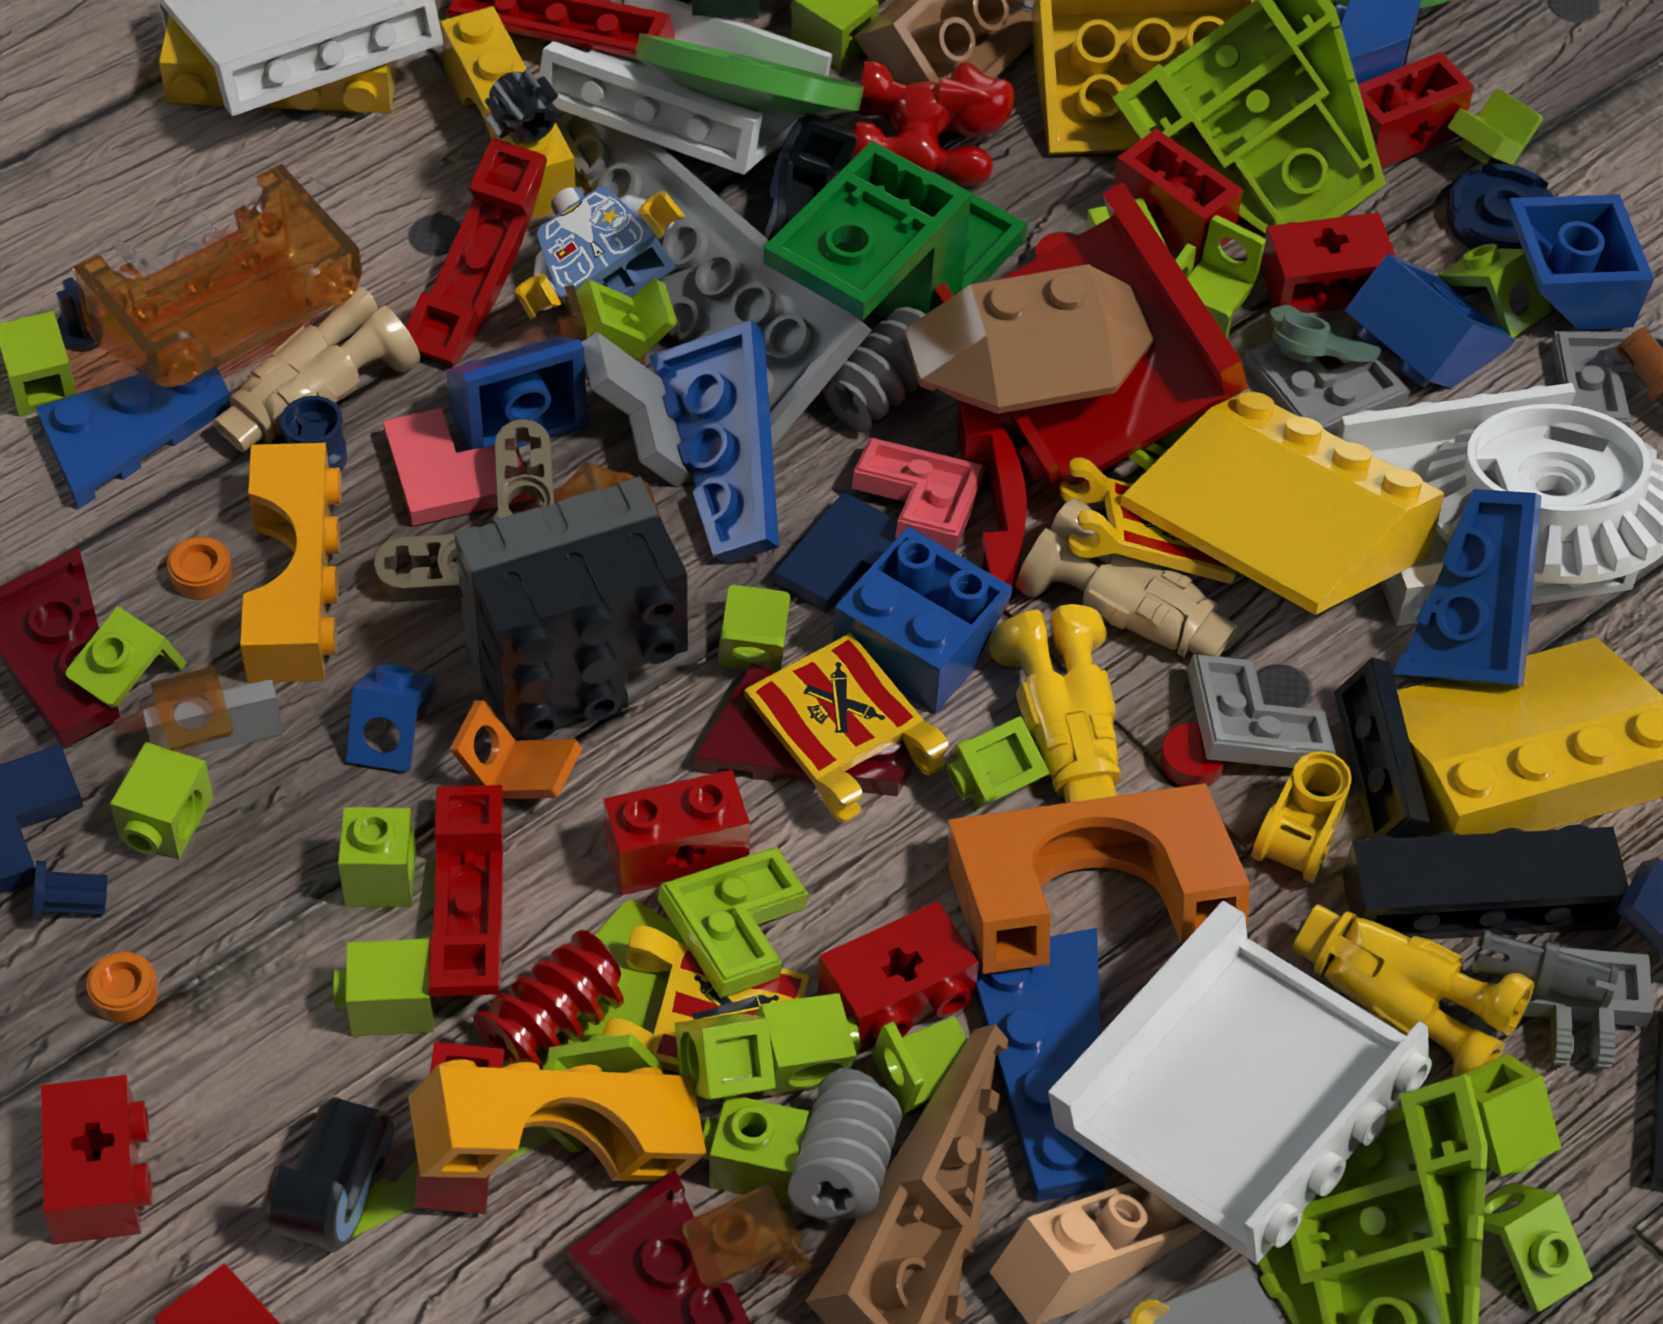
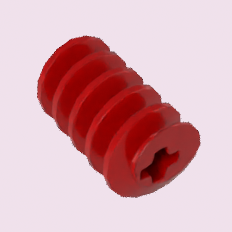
(553, 1000)

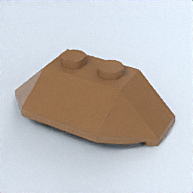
(1032, 340)

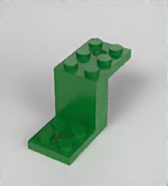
(891, 236)

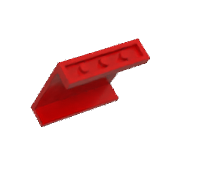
(1172, 383)

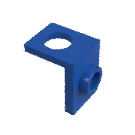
(391, 694)

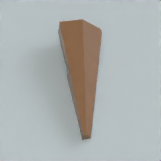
(911, 1248)

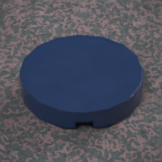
(1480, 200)

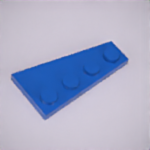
(723, 419)
(1049, 1023)

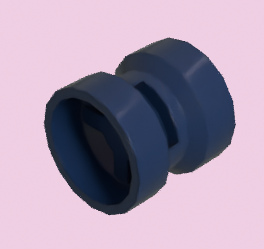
(316, 421)

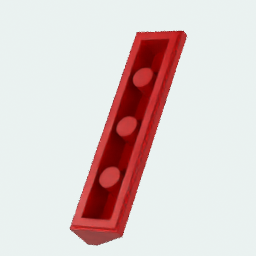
(579, 23)

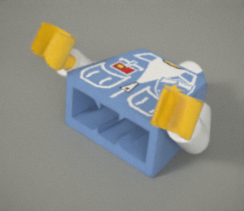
(599, 241)

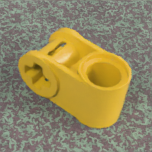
(1303, 824)

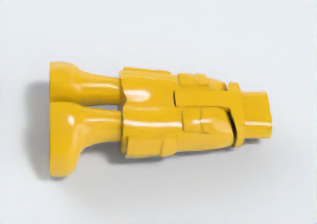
(1066, 713)
(1405, 980)

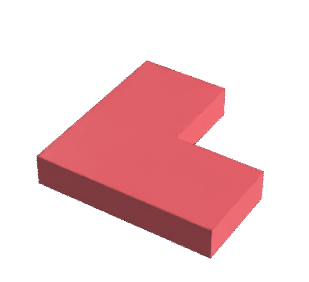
(435, 477)
(935, 487)

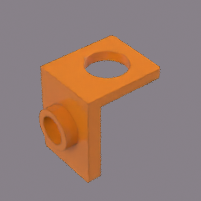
(521, 767)

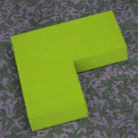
(721, 913)

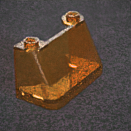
(227, 296)

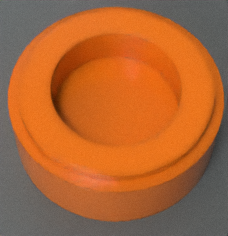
(200, 567)
(122, 987)

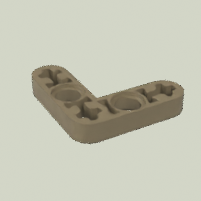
(509, 485)

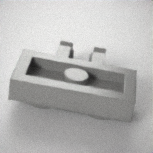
(1629, 1006)

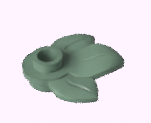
(1307, 336)

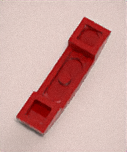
(481, 254)
(987, 442)
(468, 891)

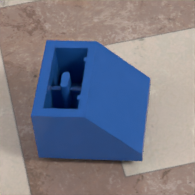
(1378, 34)
(923, 616)

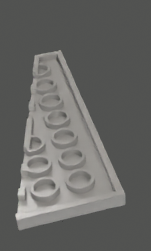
(722, 270)

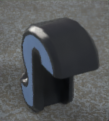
(804, 166)
(332, 1180)

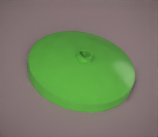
(747, 80)

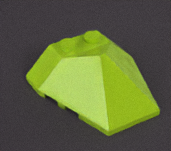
(1269, 110)
(1399, 1226)

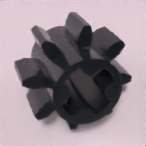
(522, 107)

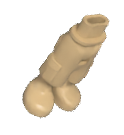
(316, 366)
(1127, 591)

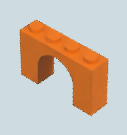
(1158, 835)

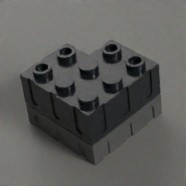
(569, 605)

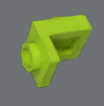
(1498, 130)
(627, 321)
(996, 764)

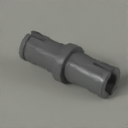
(1546, 968)

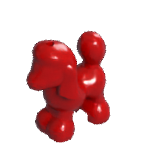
(924, 109)

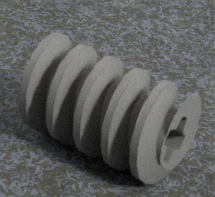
(874, 374)
(845, 1147)

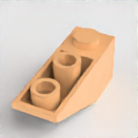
(1087, 1249)

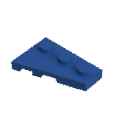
(123, 421)
(1483, 596)

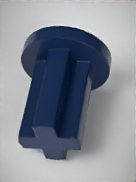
(72, 320)
(67, 892)

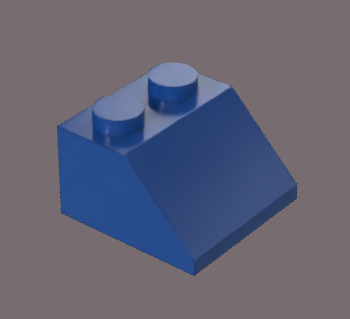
(1584, 257)
(1425, 324)
(528, 383)

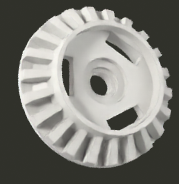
(1609, 478)

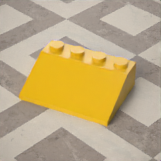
(1098, 49)
(1288, 503)
(1540, 753)

